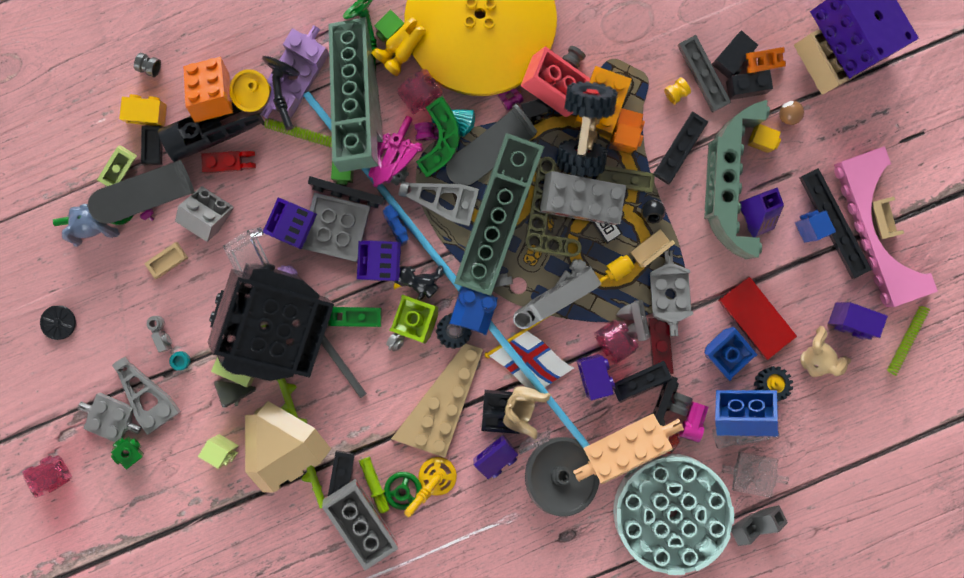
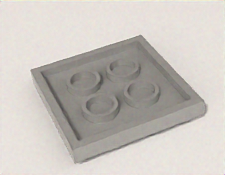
(337, 227)

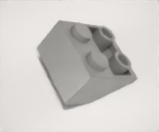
(203, 213)

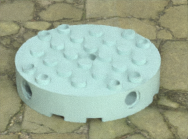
(690, 537)

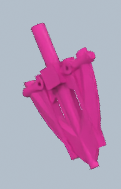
(394, 144)

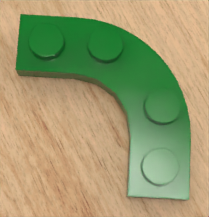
(448, 138)

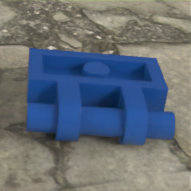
(395, 225)

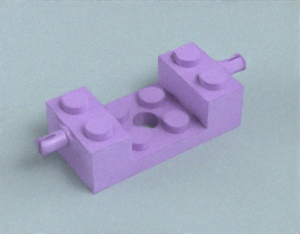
(306, 57)

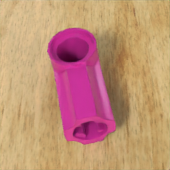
(694, 422)

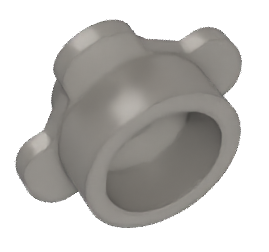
(395, 342)

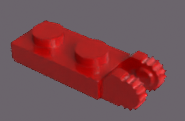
(226, 161)

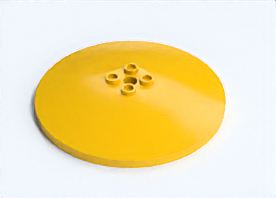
(483, 53)

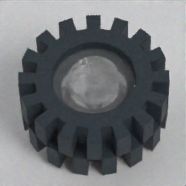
(452, 335)

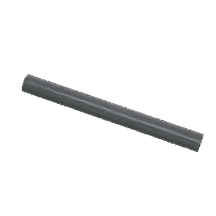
(342, 366)

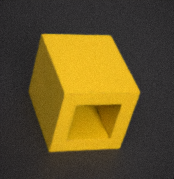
(764, 138)

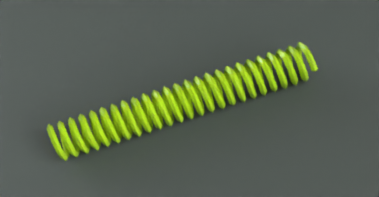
(278, 124)
(905, 339)

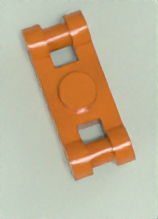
(766, 60)

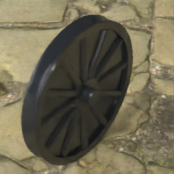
(57, 322)

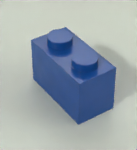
(815, 226)

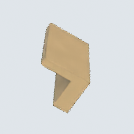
(651, 248)

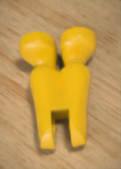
(401, 45)

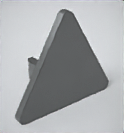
(231, 392)

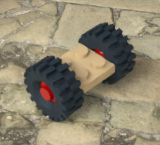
(591, 103)

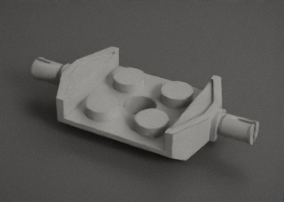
(674, 278)

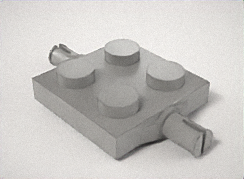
(109, 417)

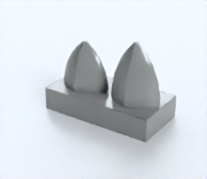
(636, 312)

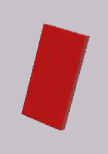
(757, 318)

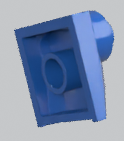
(473, 310)
(729, 352)

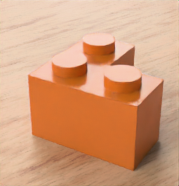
(627, 132)

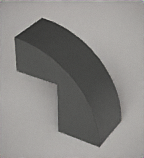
(761, 522)

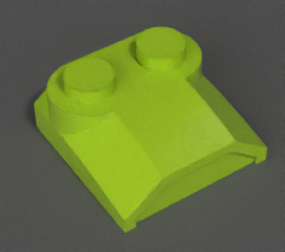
(415, 319)

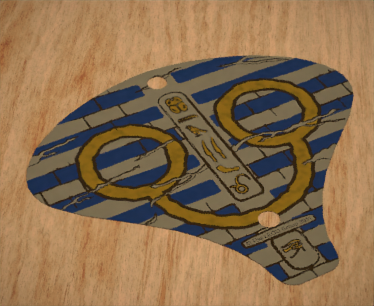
(544, 270)

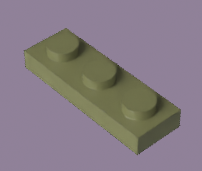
(633, 179)

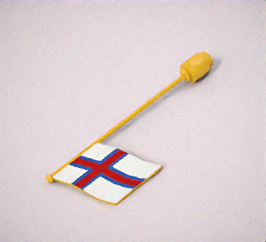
(536, 353)

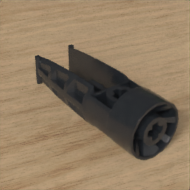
(188, 138)

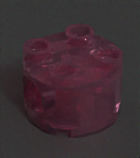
(419, 92)
(615, 341)
(47, 476)

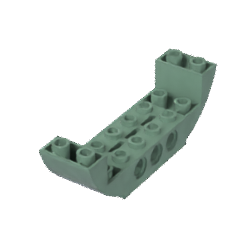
(723, 213)

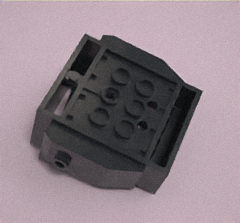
(278, 299)

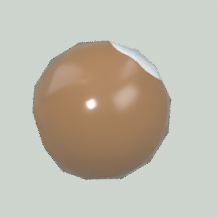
(791, 112)

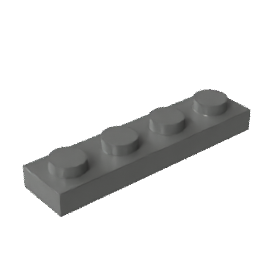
(704, 73)

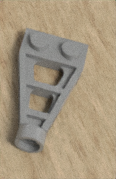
(464, 204)
(157, 415)

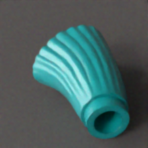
(465, 120)

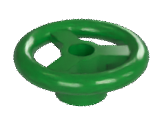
(401, 497)

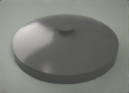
(552, 479)

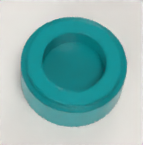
(179, 360)

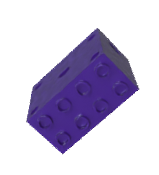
(863, 31)

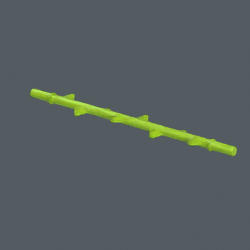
(310, 475)

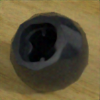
(653, 211)

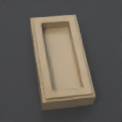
(166, 260)

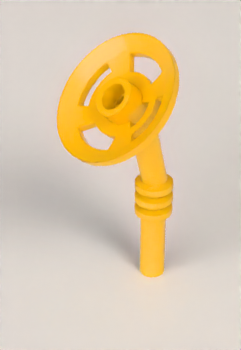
(434, 480)

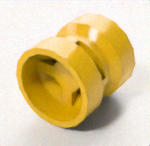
(677, 91)

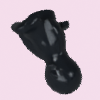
(422, 283)

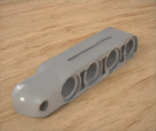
(556, 298)

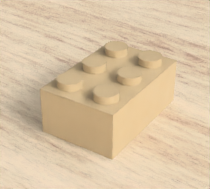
(821, 62)

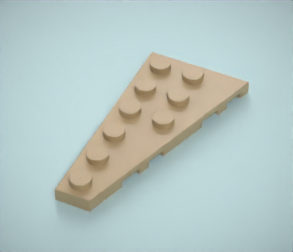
(438, 412)

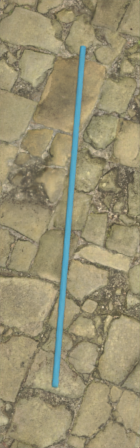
(451, 276)

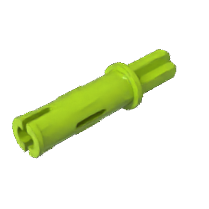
(374, 485)

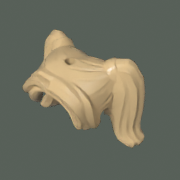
(823, 356)
(520, 409)

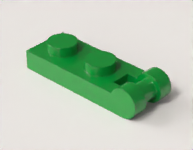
(356, 317)

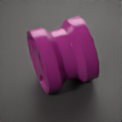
(424, 131)

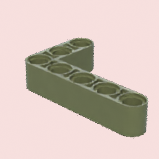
(539, 233)

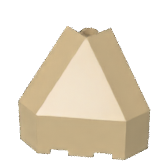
(279, 447)

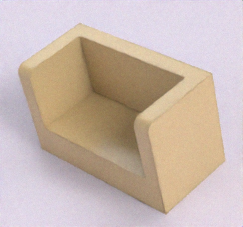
(883, 219)

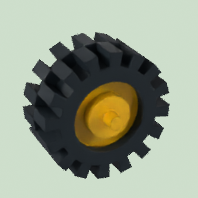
(774, 379)

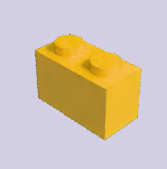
(143, 111)

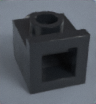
(535, 110)

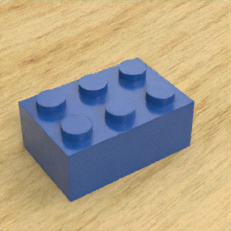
(746, 413)

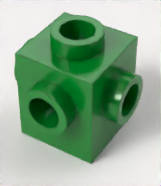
(124, 458)

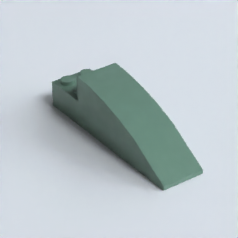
(354, 97)
(498, 214)

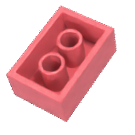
(549, 78)

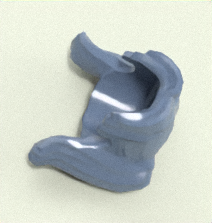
(85, 226)

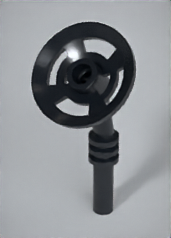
(278, 70)

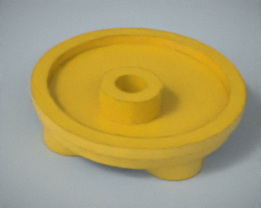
(249, 90)

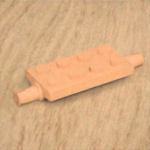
(628, 449)

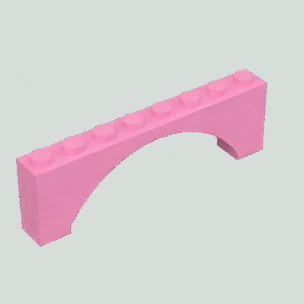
(858, 182)

